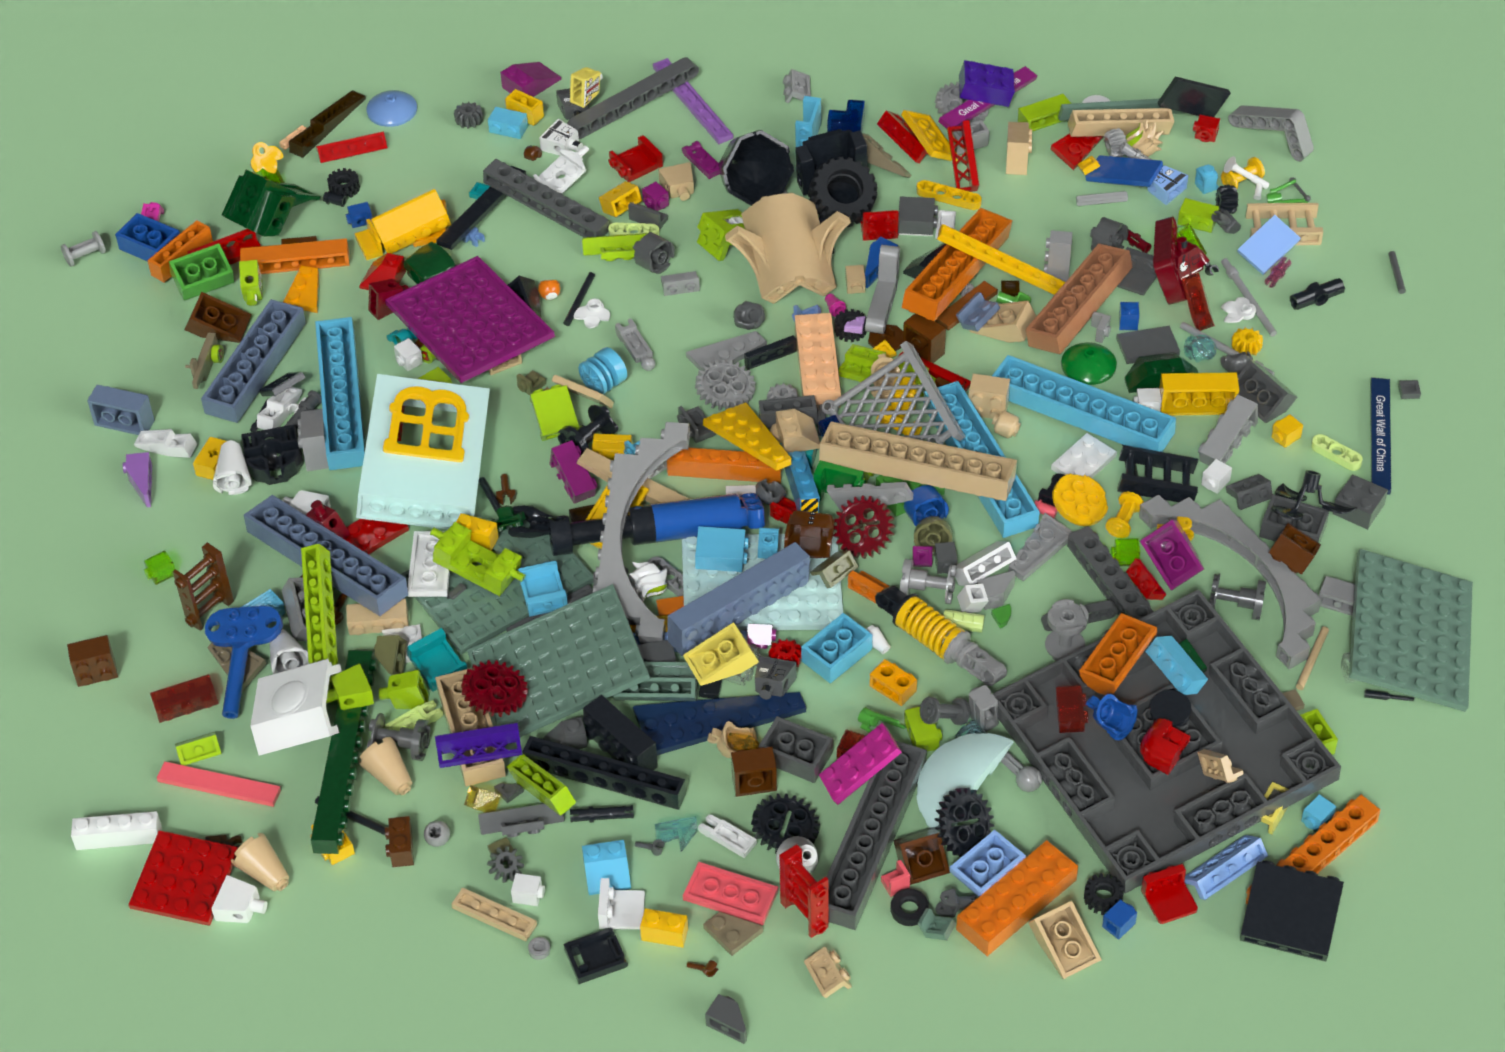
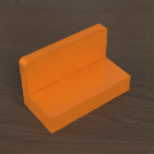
(865, 584)

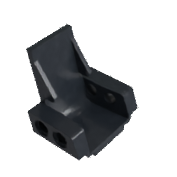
(825, 147)

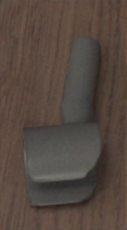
(653, 847)

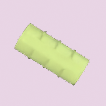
(966, 621)

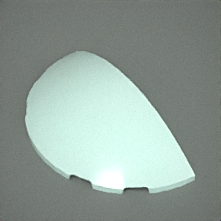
(955, 765)

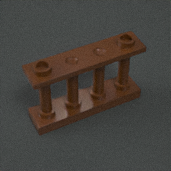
(218, 585)

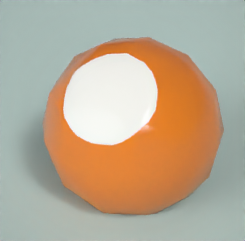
(549, 289)

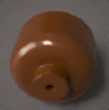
(532, 152)

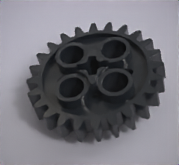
(962, 806)
(766, 818)

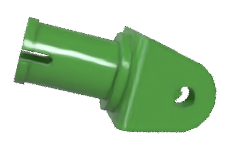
(1005, 298)

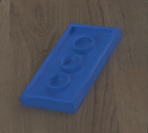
(1125, 171)

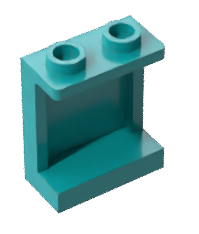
(434, 657)

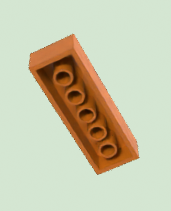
(1016, 898)

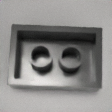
(1312, 523)
(798, 749)

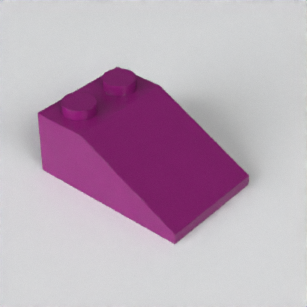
(528, 78)
(1172, 554)

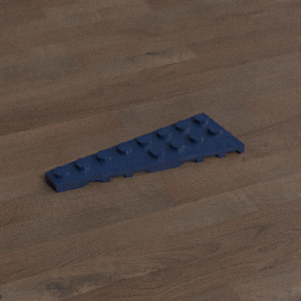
(690, 722)

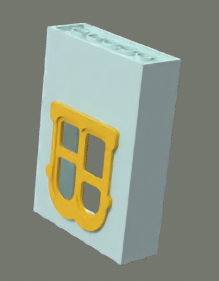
(422, 482)

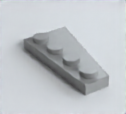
(729, 349)
(887, 493)
(1045, 542)

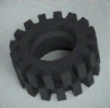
(349, 177)
(840, 322)
(1102, 883)

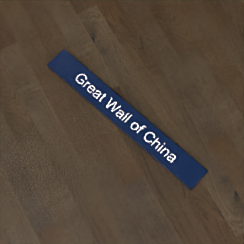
(1380, 432)

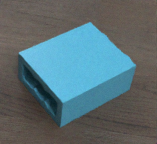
(721, 549)

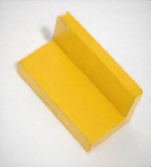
(369, 242)

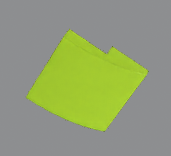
(858, 362)

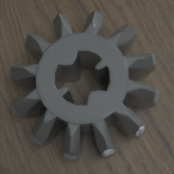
(468, 115)
(511, 860)

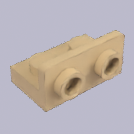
(1218, 766)
(827, 971)

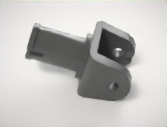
(1226, 222)
(952, 903)

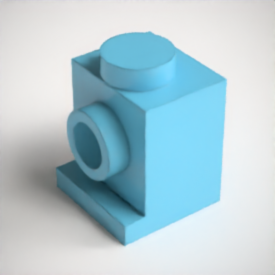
(1206, 179)
(767, 542)

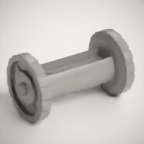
(83, 248)

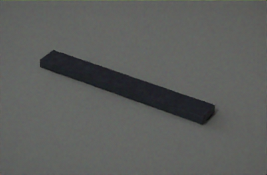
(471, 217)

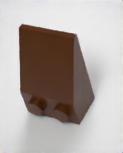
(217, 317)

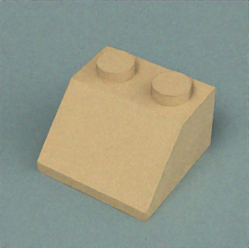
(796, 431)

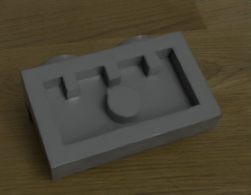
(1250, 491)

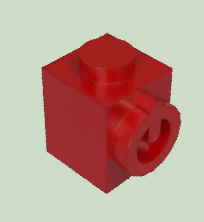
(1206, 128)

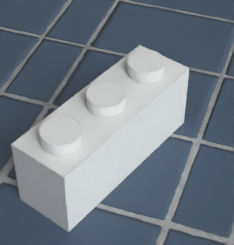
(984, 563)

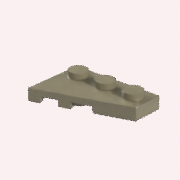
(253, 665)

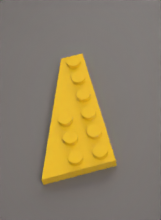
(748, 433)

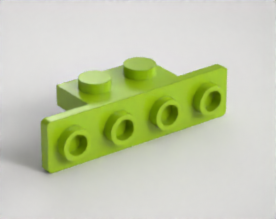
(611, 246)

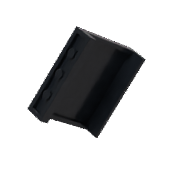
(1292, 910)

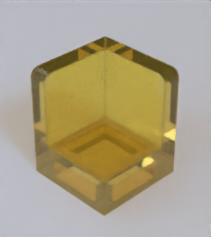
(482, 799)

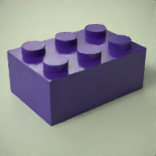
(986, 83)

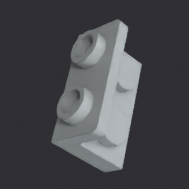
(796, 85)
(680, 283)

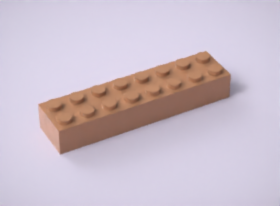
(1078, 298)

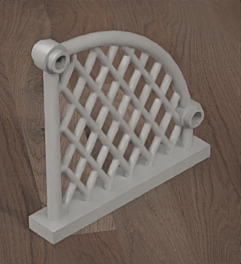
(909, 356)

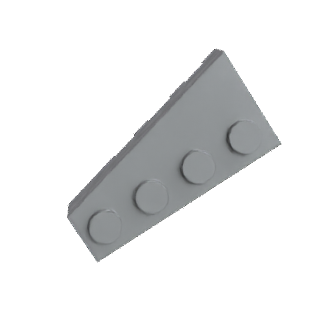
(1229, 431)

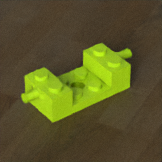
(458, 552)

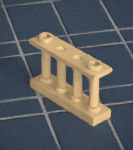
(1309, 235)

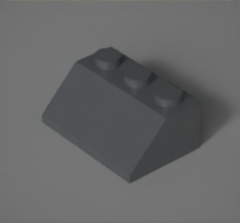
(1265, 390)

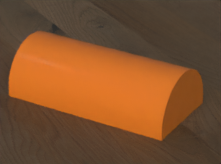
(1116, 654)

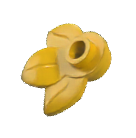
(267, 159)

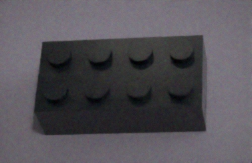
(618, 734)

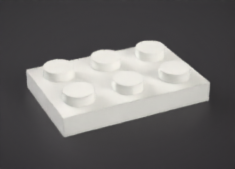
(1085, 457)

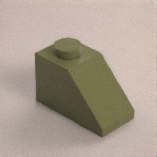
(391, 653)

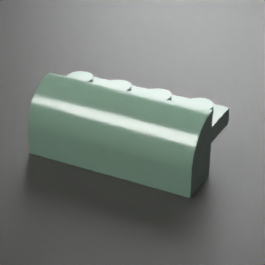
(668, 683)

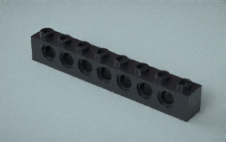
(606, 772)

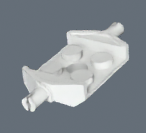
(567, 164)

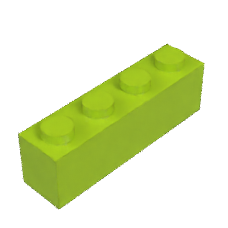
(541, 784)

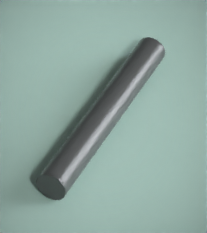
(1397, 273)

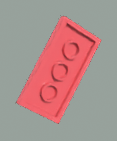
(730, 893)

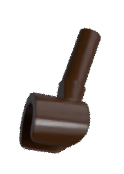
(708, 969)

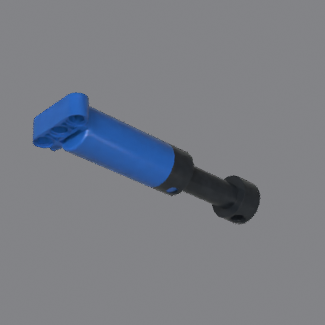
(662, 521)

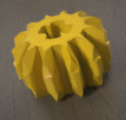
(1247, 340)

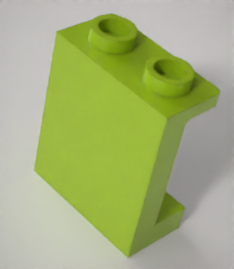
(553, 410)

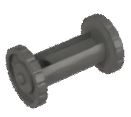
(957, 711)

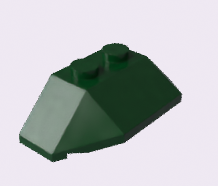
(1148, 369)

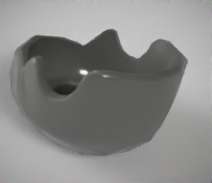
(770, 492)

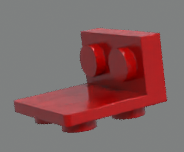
(880, 224)

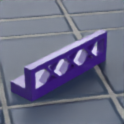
(477, 741)

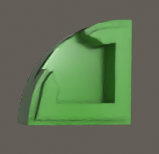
(1002, 615)

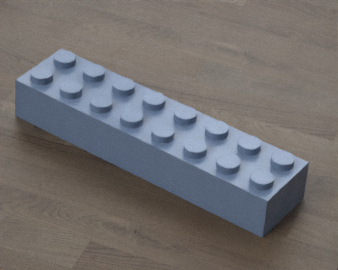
(253, 361)
(739, 598)

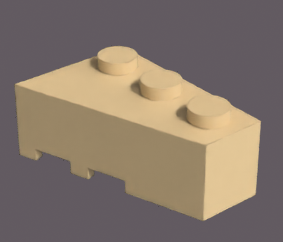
(1018, 146)

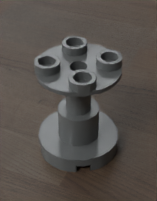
(1245, 597)
(412, 738)

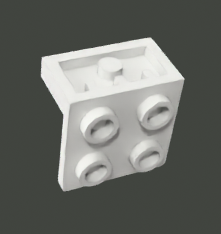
(619, 907)

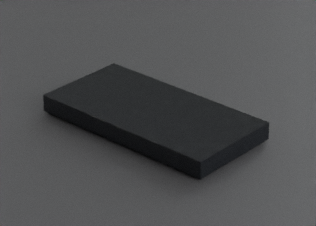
(1193, 97)

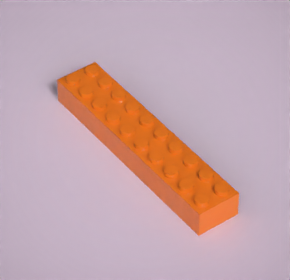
(952, 268)

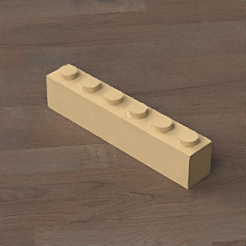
(1100, 121)

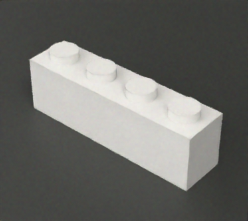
(115, 830)

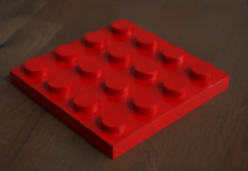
(182, 877)

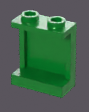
(836, 475)

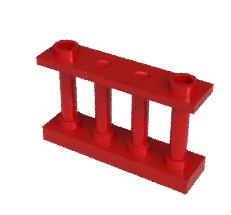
(803, 891)

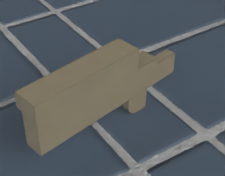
(201, 367)

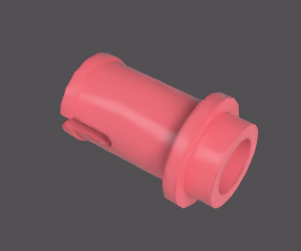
(1046, 508)

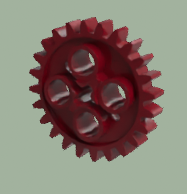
(867, 544)
(494, 688)

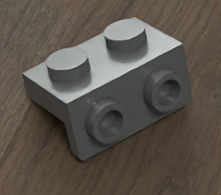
(695, 419)

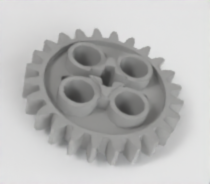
(949, 98)
(725, 384)

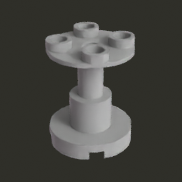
(920, 580)
(1067, 623)

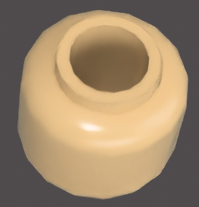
(1006, 424)

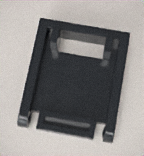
(598, 955)

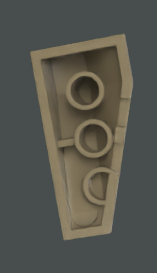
(882, 159)

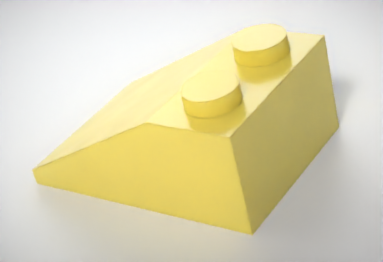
(721, 656)

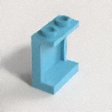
(542, 588)

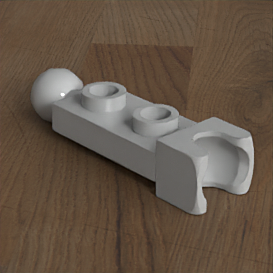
(635, 344)

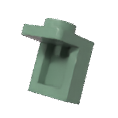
(935, 926)

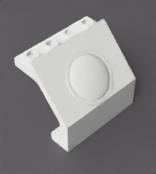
(292, 707)

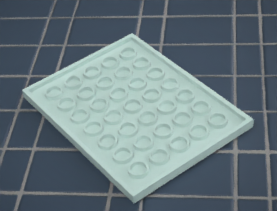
(803, 609)

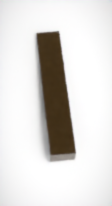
(324, 123)

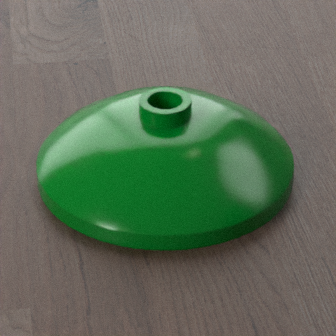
(1089, 363)

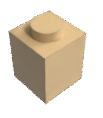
(855, 279)

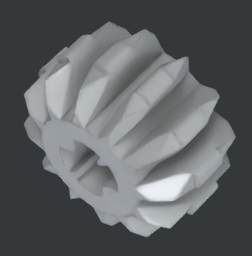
(1113, 140)
(781, 391)

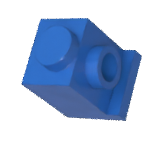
(358, 214)

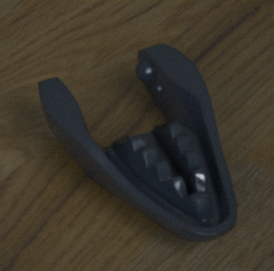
(538, 523)

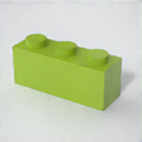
(1043, 112)

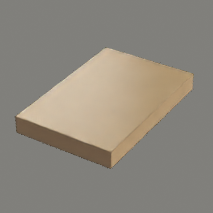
(583, 391)

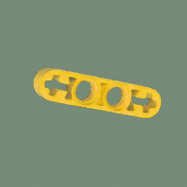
(949, 192)

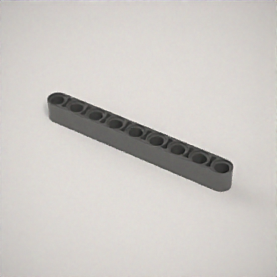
(633, 97)

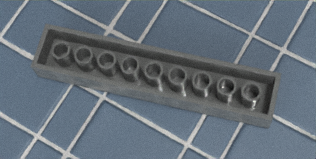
(871, 836)

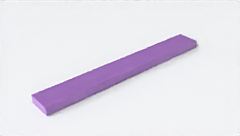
(699, 108)

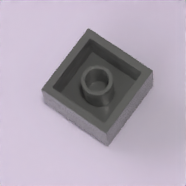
(1364, 495)

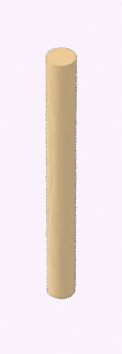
(1312, 658)

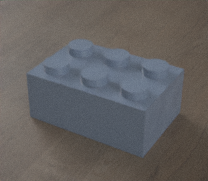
(120, 410)

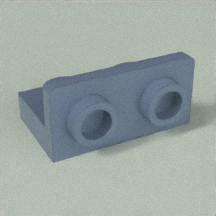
(976, 312)

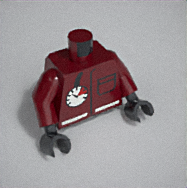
(1191, 259)

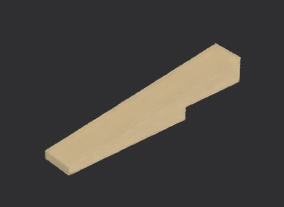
(600, 467)

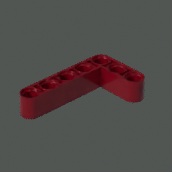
(1165, 260)

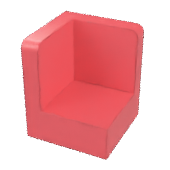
(896, 880)

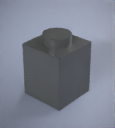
(945, 556)

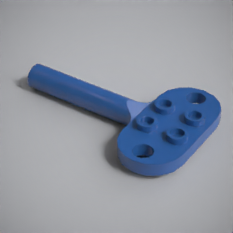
(241, 630)

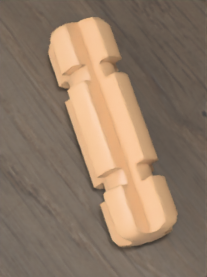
(284, 143)

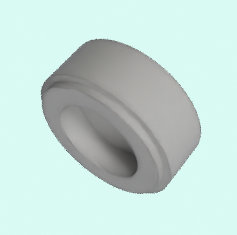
(539, 948)

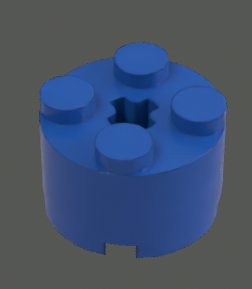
(925, 503)

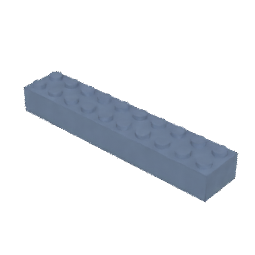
(351, 569)

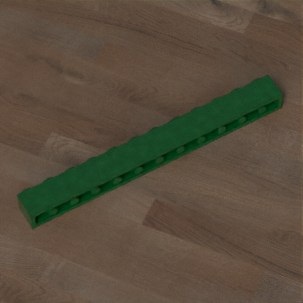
(340, 766)

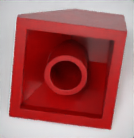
(384, 268)

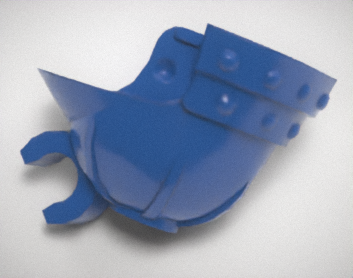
(1113, 715)

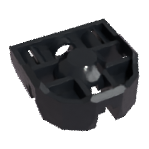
(262, 454)

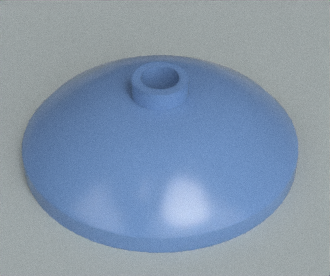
(391, 108)

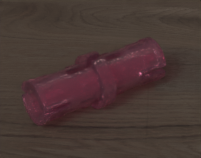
(1278, 272)

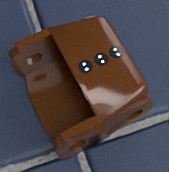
(811, 532)

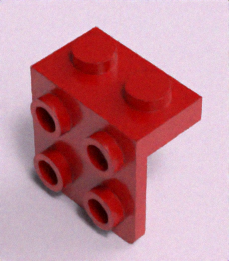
(1168, 894)

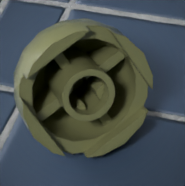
(932, 531)

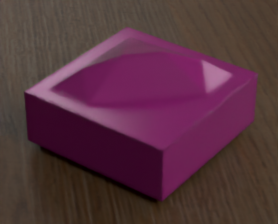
(922, 556)

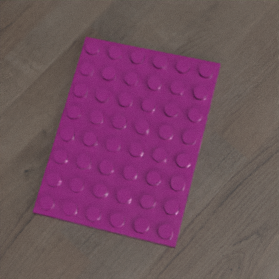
(469, 319)

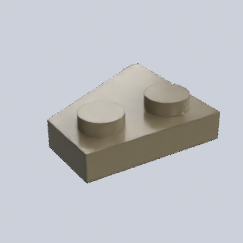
(731, 931)

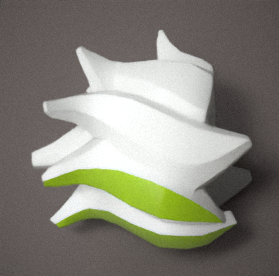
(648, 580)

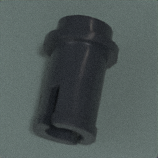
(336, 199)

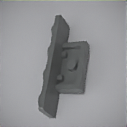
(518, 820)

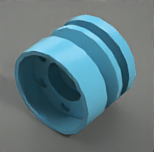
(603, 370)

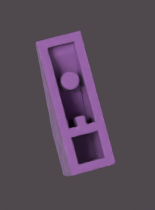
(139, 472)

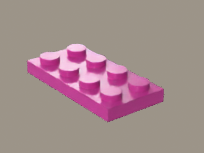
(860, 763)

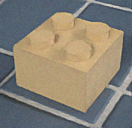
(989, 394)

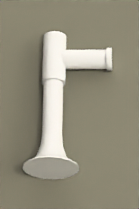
(1231, 165)

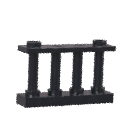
(1151, 487)

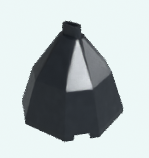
(758, 169)

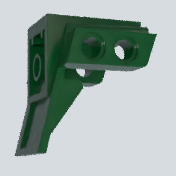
(263, 204)

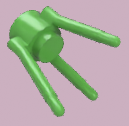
(1275, 197)
(870, 718)

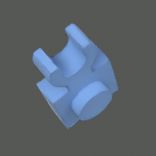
(474, 236)

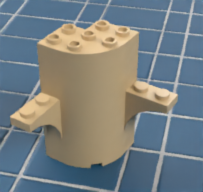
(788, 245)

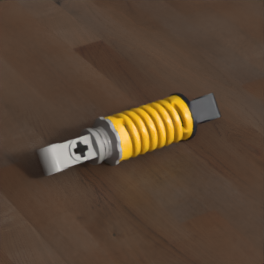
(939, 634)

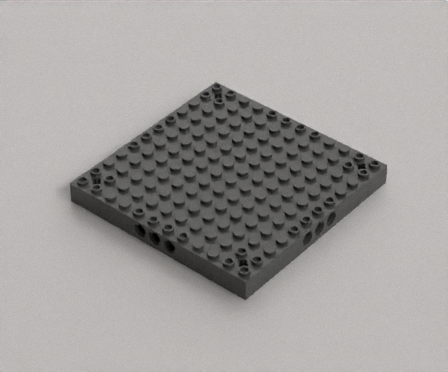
(1132, 808)

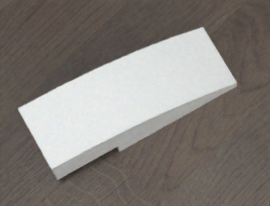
(277, 408)
(166, 443)

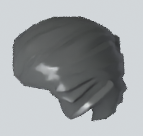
(749, 315)
(1236, 362)

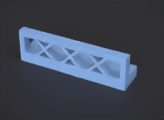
(1226, 866)

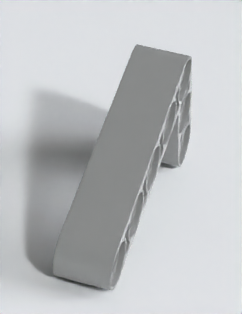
(1281, 119)
(885, 289)

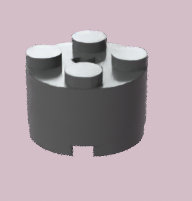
(1109, 233)
(653, 253)

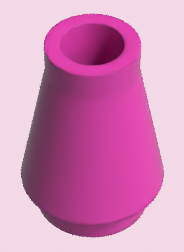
(834, 304)

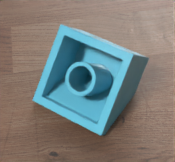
(606, 861)

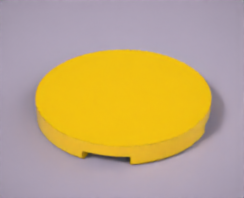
(1080, 499)

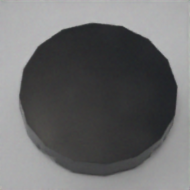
(1171, 706)

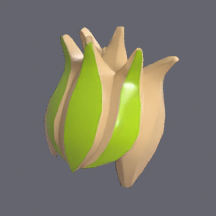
(1145, 138)

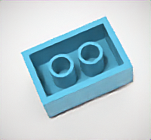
(836, 648)

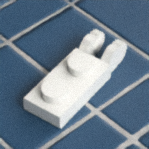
(728, 836)

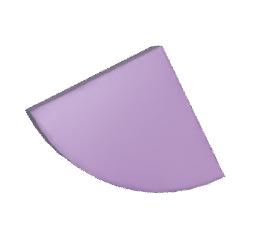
(855, 326)

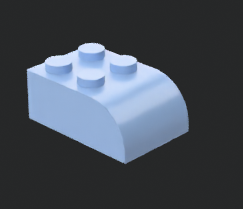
(986, 863)

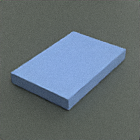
(1268, 244)

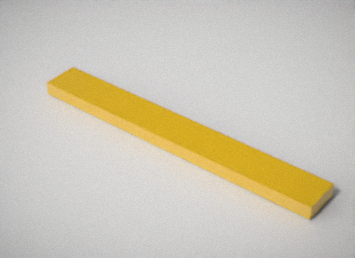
(999, 259)

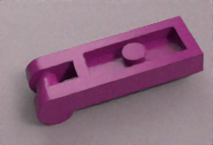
(701, 159)

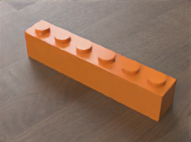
(293, 256)
(720, 465)

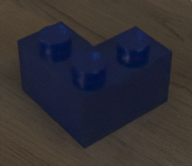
(850, 119)

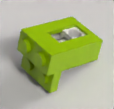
(714, 228)

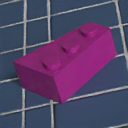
(575, 477)

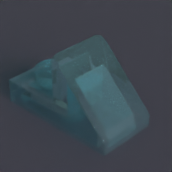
(679, 829)

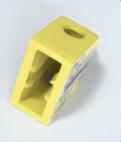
(584, 86)

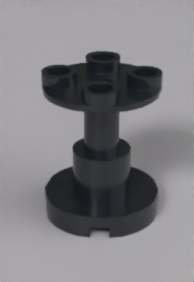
(583, 435)

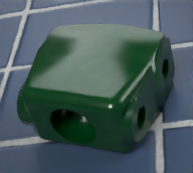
(428, 262)

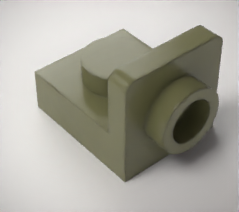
(530, 382)

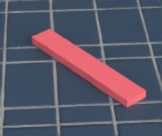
(219, 784)

